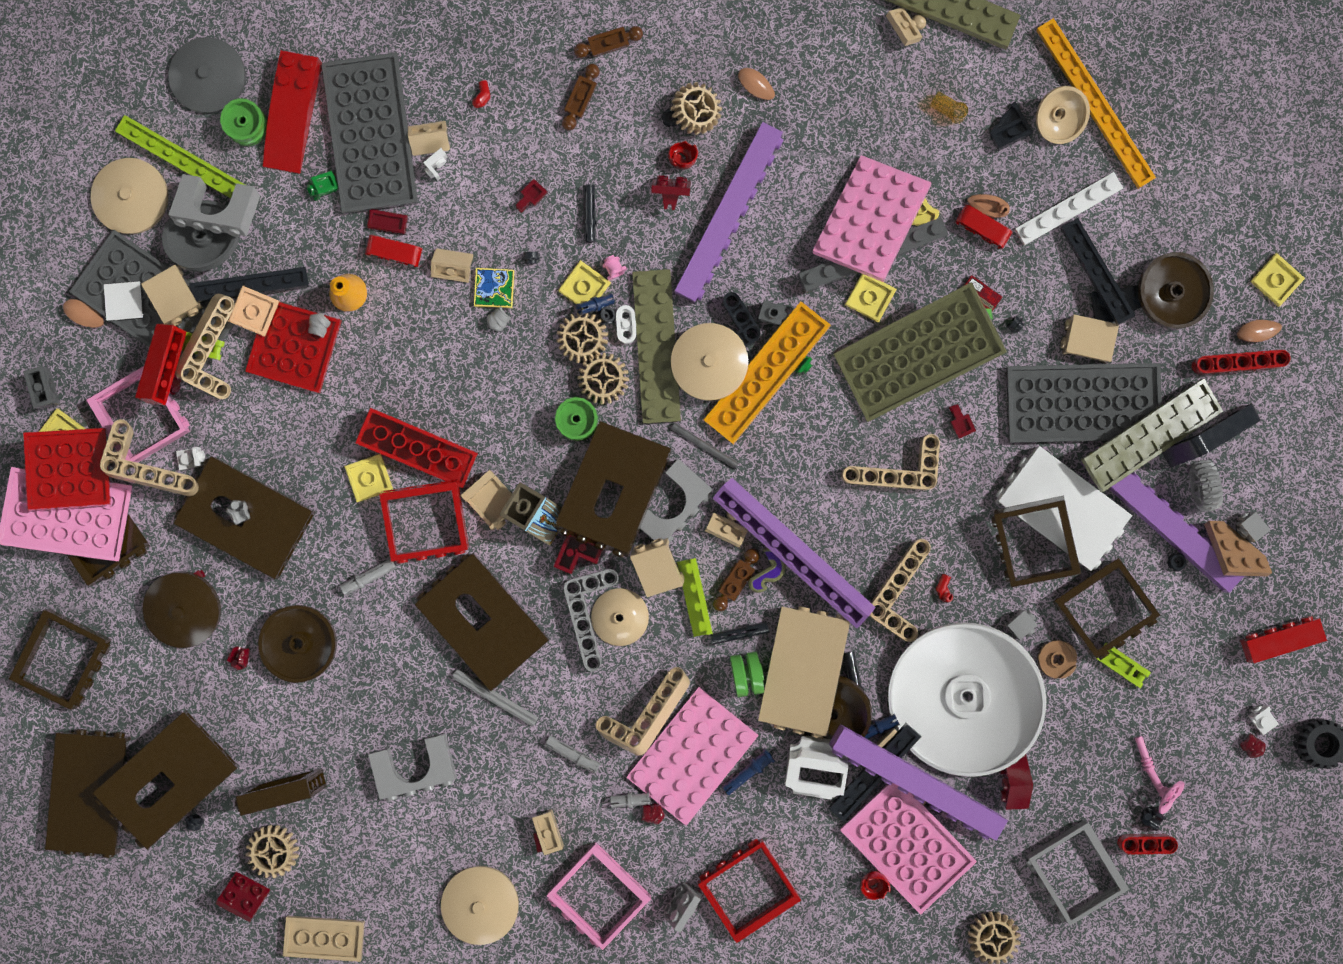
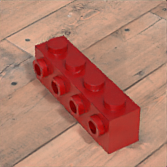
(160, 364)
(1283, 640)

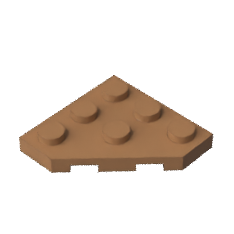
(1235, 553)

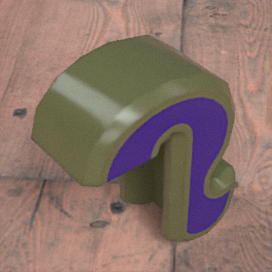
(769, 574)

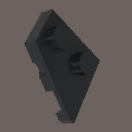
(1010, 128)

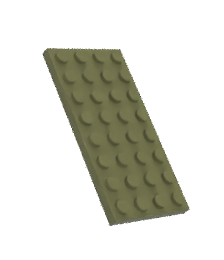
(920, 352)

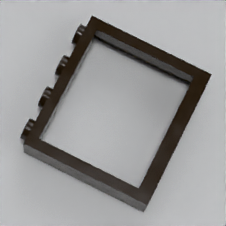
(1031, 507)
(1119, 641)
(33, 645)
(280, 792)

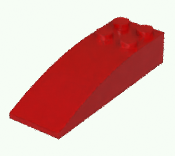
(291, 111)
(415, 447)

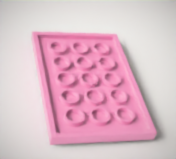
(872, 218)
(78, 531)
(692, 756)
(908, 846)

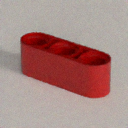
(983, 225)
(395, 250)
(1155, 847)

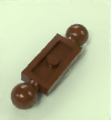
(608, 41)
(580, 97)
(736, 580)

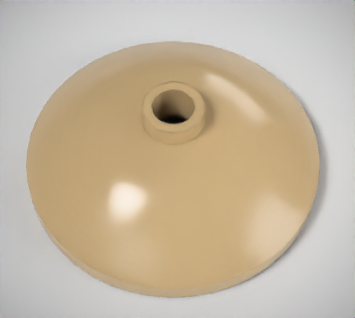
(1072, 114)
(634, 617)

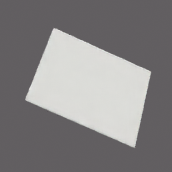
(123, 301)

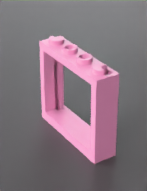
(106, 422)
(581, 925)

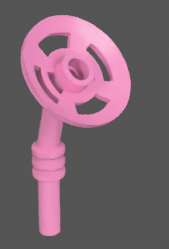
(1168, 794)

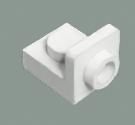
(436, 160)
(190, 458)
(1262, 718)

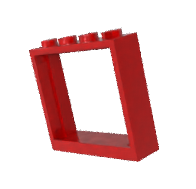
(422, 490)
(765, 916)

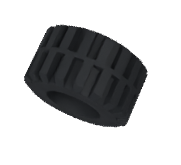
(1307, 738)

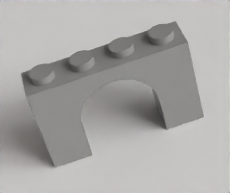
(232, 220)
(695, 492)
(391, 784)

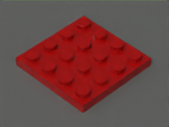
(292, 353)
(65, 469)

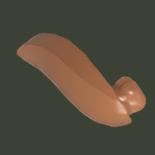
(756, 84)
(989, 205)
(82, 313)
(1259, 330)

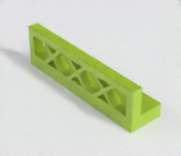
(695, 598)

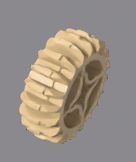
(682, 105)
(590, 338)
(612, 379)
(255, 854)
(1010, 937)

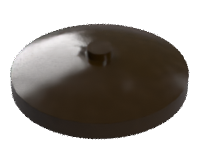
(1175, 290)
(181, 609)
(297, 643)
(849, 709)

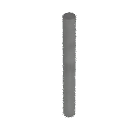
(705, 446)

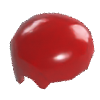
(688, 150)
(871, 879)

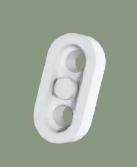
(626, 324)

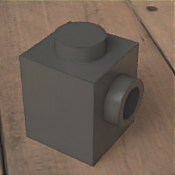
(772, 314)

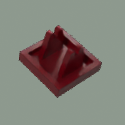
(671, 189)
(243, 896)

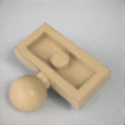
(905, 27)
(726, 529)

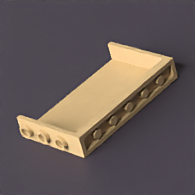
(804, 671)

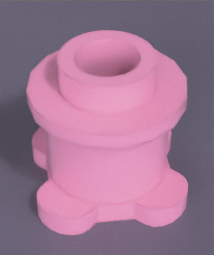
(613, 267)

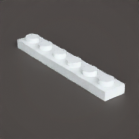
(1068, 208)

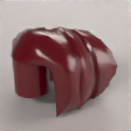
(238, 657)
(1253, 746)
(652, 813)

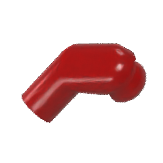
(484, 95)
(942, 589)

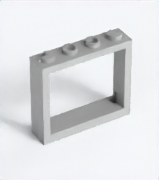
(1095, 903)

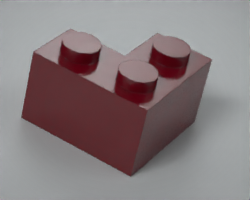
(572, 551)
(1017, 785)

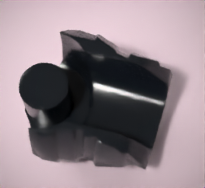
(1152, 818)

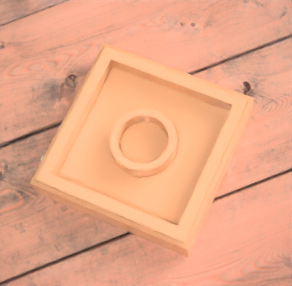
(253, 311)

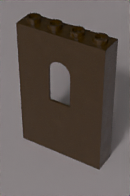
(622, 460)
(265, 538)
(502, 642)
(187, 758)

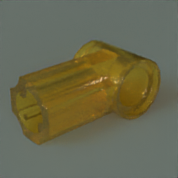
(947, 106)

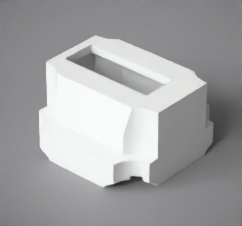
(818, 755)

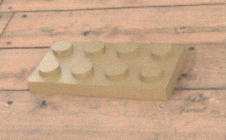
(323, 938)

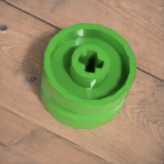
(255, 124)
(576, 430)
(745, 674)

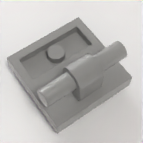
(682, 906)

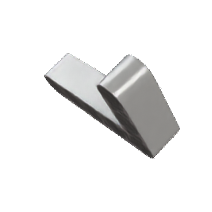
(584, 614)

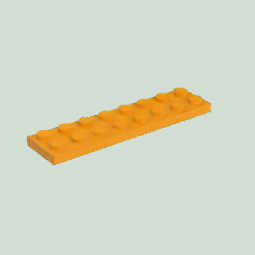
(768, 372)

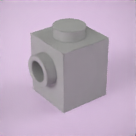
(1251, 526)
(1021, 624)

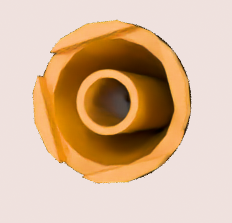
(347, 292)

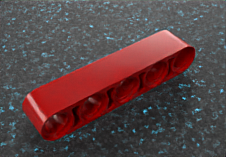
(1249, 359)

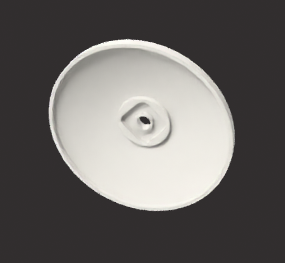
(973, 734)

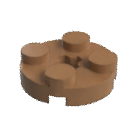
(1046, 658)

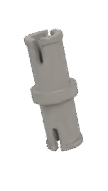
(630, 800)

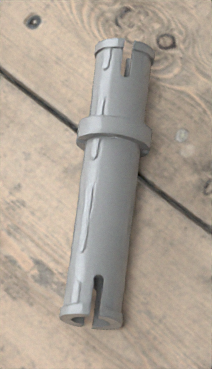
(367, 577)
(570, 753)

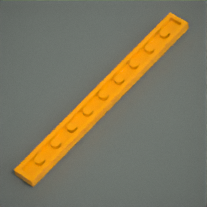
(1099, 107)

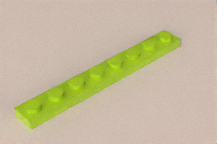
(177, 156)

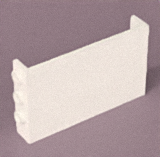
(1092, 515)

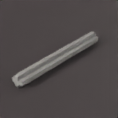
(495, 697)

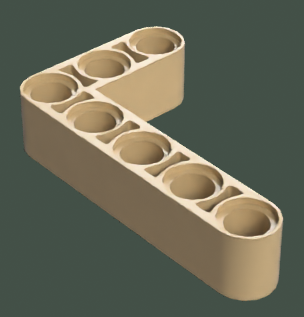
(204, 348)
(141, 470)
(898, 475)
(896, 590)
(648, 716)

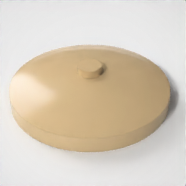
(129, 196)
(709, 361)
(479, 905)

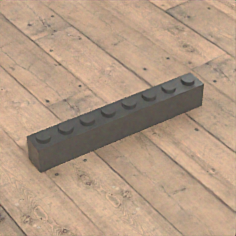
(833, 272)

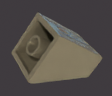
(532, 513)

